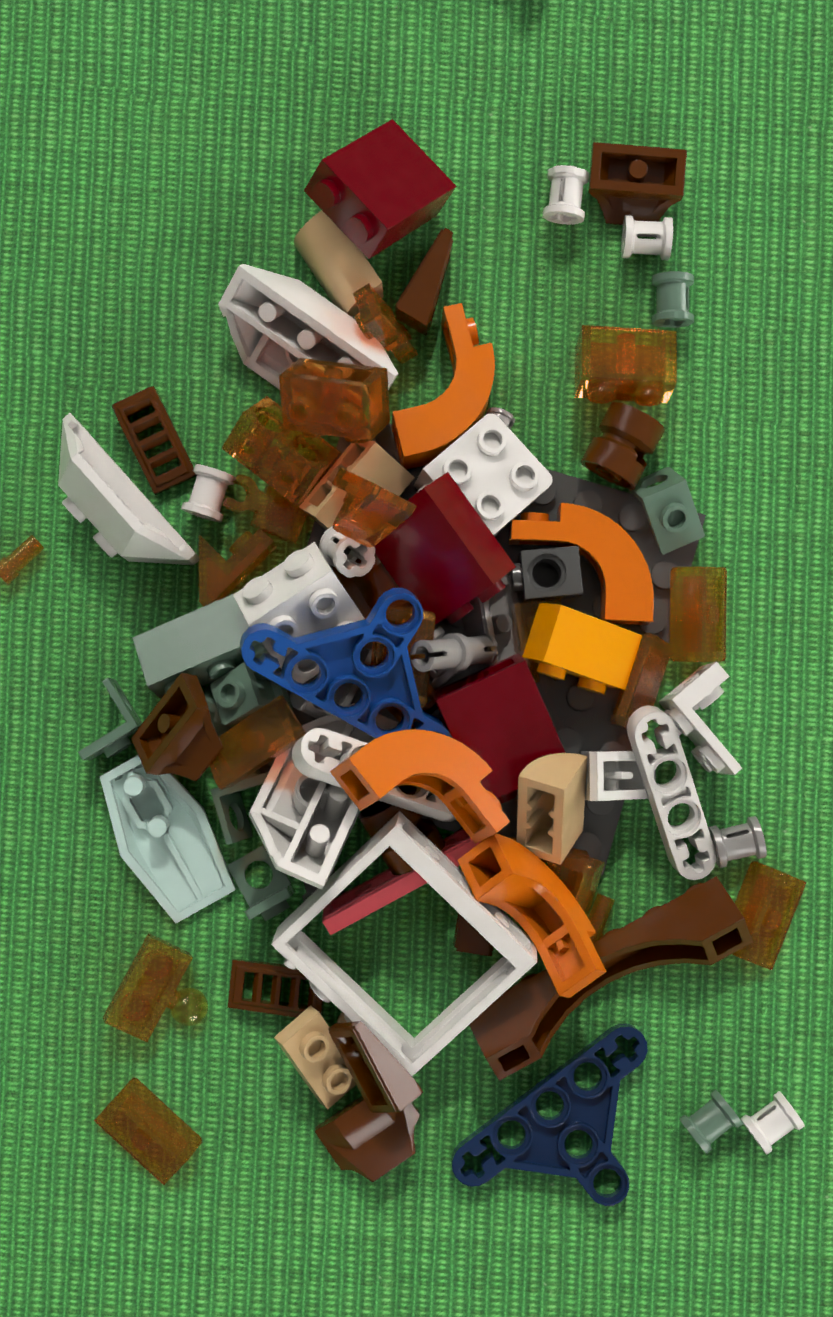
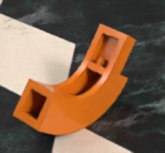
(432, 427)
(616, 558)
(427, 762)
(537, 899)

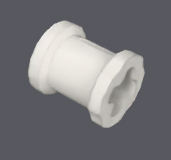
(566, 195)
(660, 230)
(208, 493)
(345, 564)
(772, 1122)

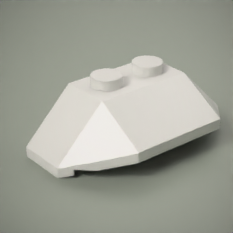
(284, 320)
(114, 504)
(304, 818)

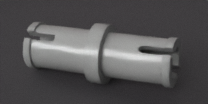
(454, 652)

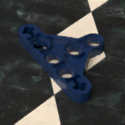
(544, 1137)

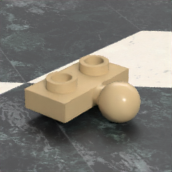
(316, 1057)

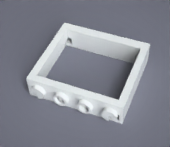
(336, 986)

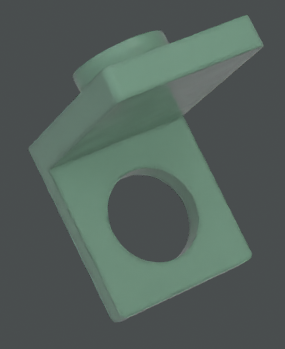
(669, 509)
(117, 739)
(232, 798)
(267, 900)

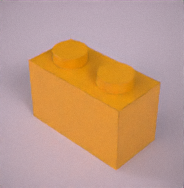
(581, 646)

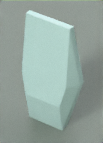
(165, 839)

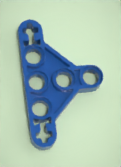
(339, 663)

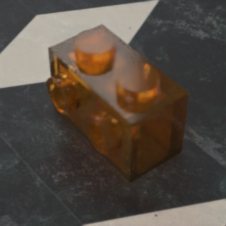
(625, 365)
(335, 399)

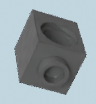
(566, 562)

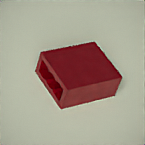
(379, 188)
(445, 552)
(501, 720)

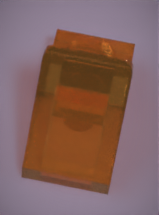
(368, 509)
(220, 576)

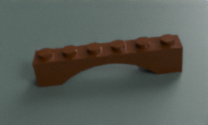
(689, 929)

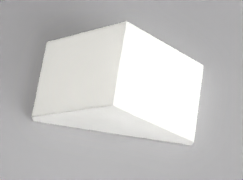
(613, 776)

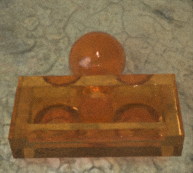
(151, 988)

